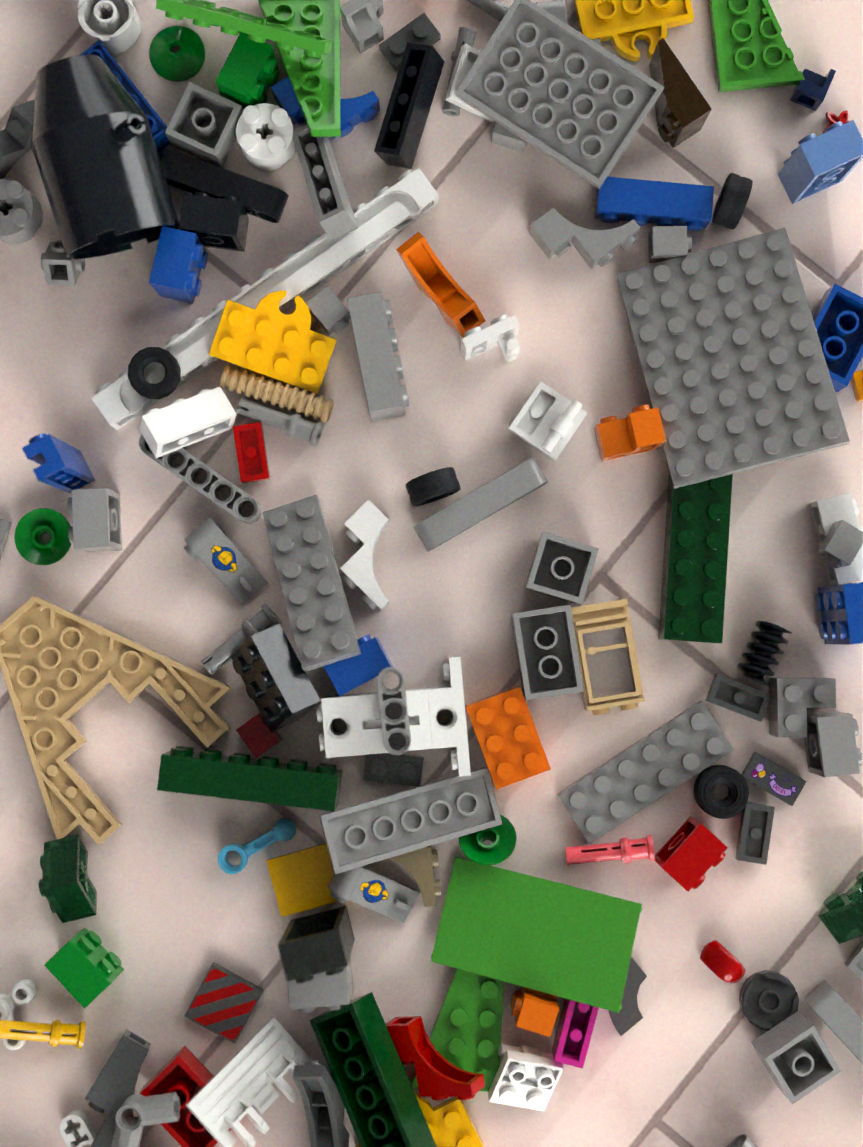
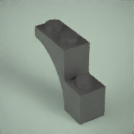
(16, 137)

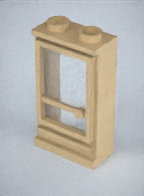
(607, 656)

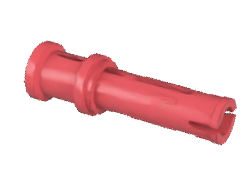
(623, 850)

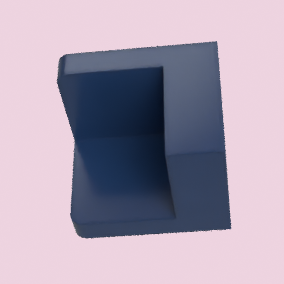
(813, 89)

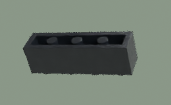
(409, 105)

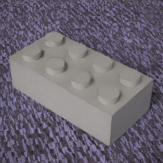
(376, 357)

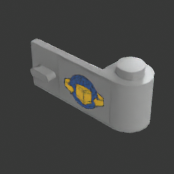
(224, 560)
(374, 892)

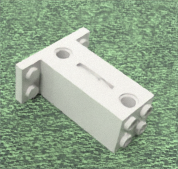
(364, 725)

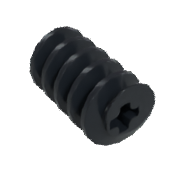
(763, 652)

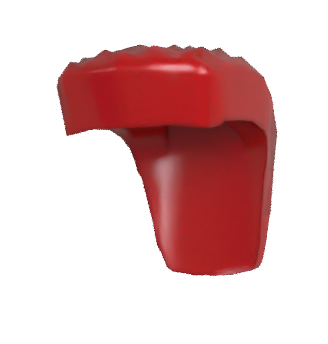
(722, 962)

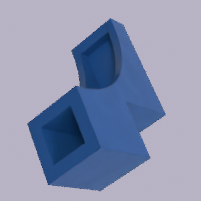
(352, 110)

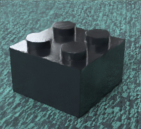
(215, 221)

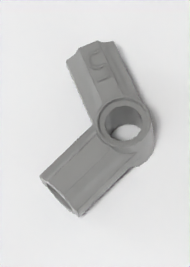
(150, 1111)

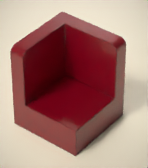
(258, 736)

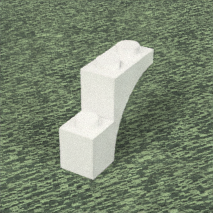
(365, 527)

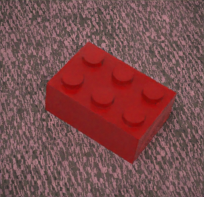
(185, 1077)

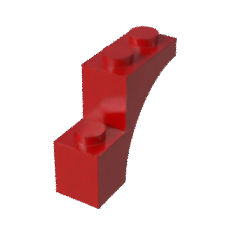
(434, 1074)

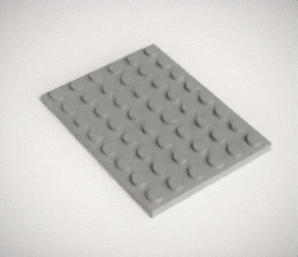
(732, 358)

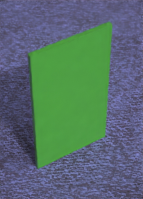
(537, 934)

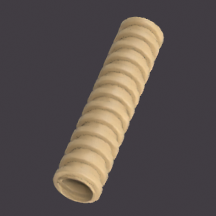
(276, 393)

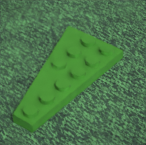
(236, 21)

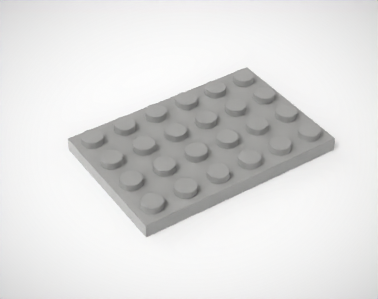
(559, 91)

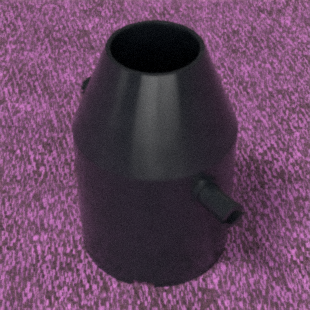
(97, 160)

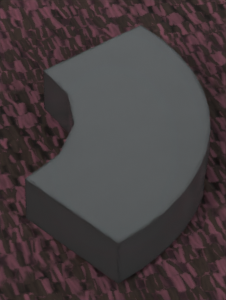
(629, 1013)

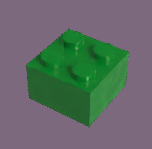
(248, 72)
(84, 967)

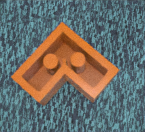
(629, 436)
(534, 1010)

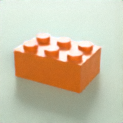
(507, 737)

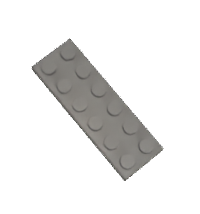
(311, 583)
(645, 772)
(409, 820)

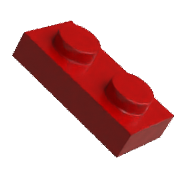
(251, 452)

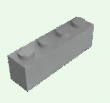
(324, 183)

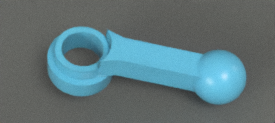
(283, 830)

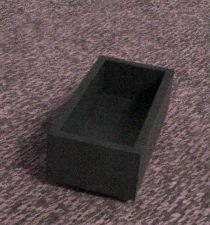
(316, 944)

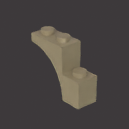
(421, 865)

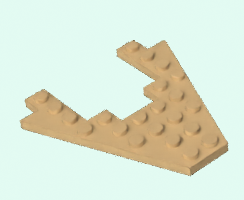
(56, 667)

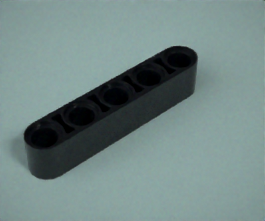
(199, 176)

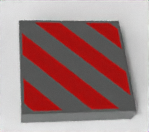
(224, 1002)

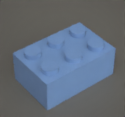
(822, 160)

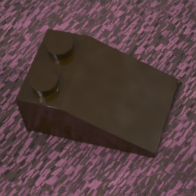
(681, 106)

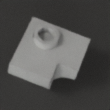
(362, 22)

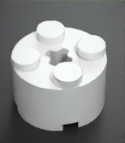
(110, 22)
(263, 121)

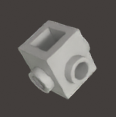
(59, 268)

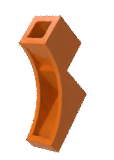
(438, 285)

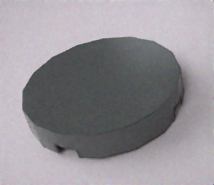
(768, 999)

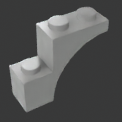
(596, 247)

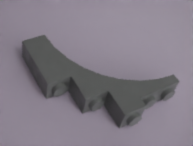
(117, 1083)
(322, 1105)

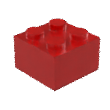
(690, 854)

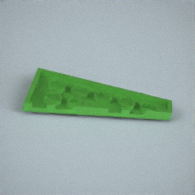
(750, 46)
(312, 79)
(470, 1025)

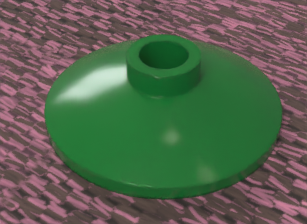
(178, 65)
(30, 532)
(503, 844)

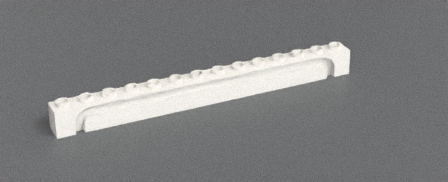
(298, 274)

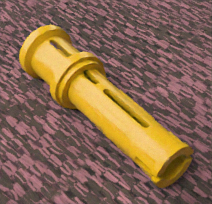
(54, 1036)

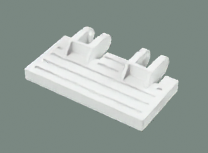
(246, 1085)

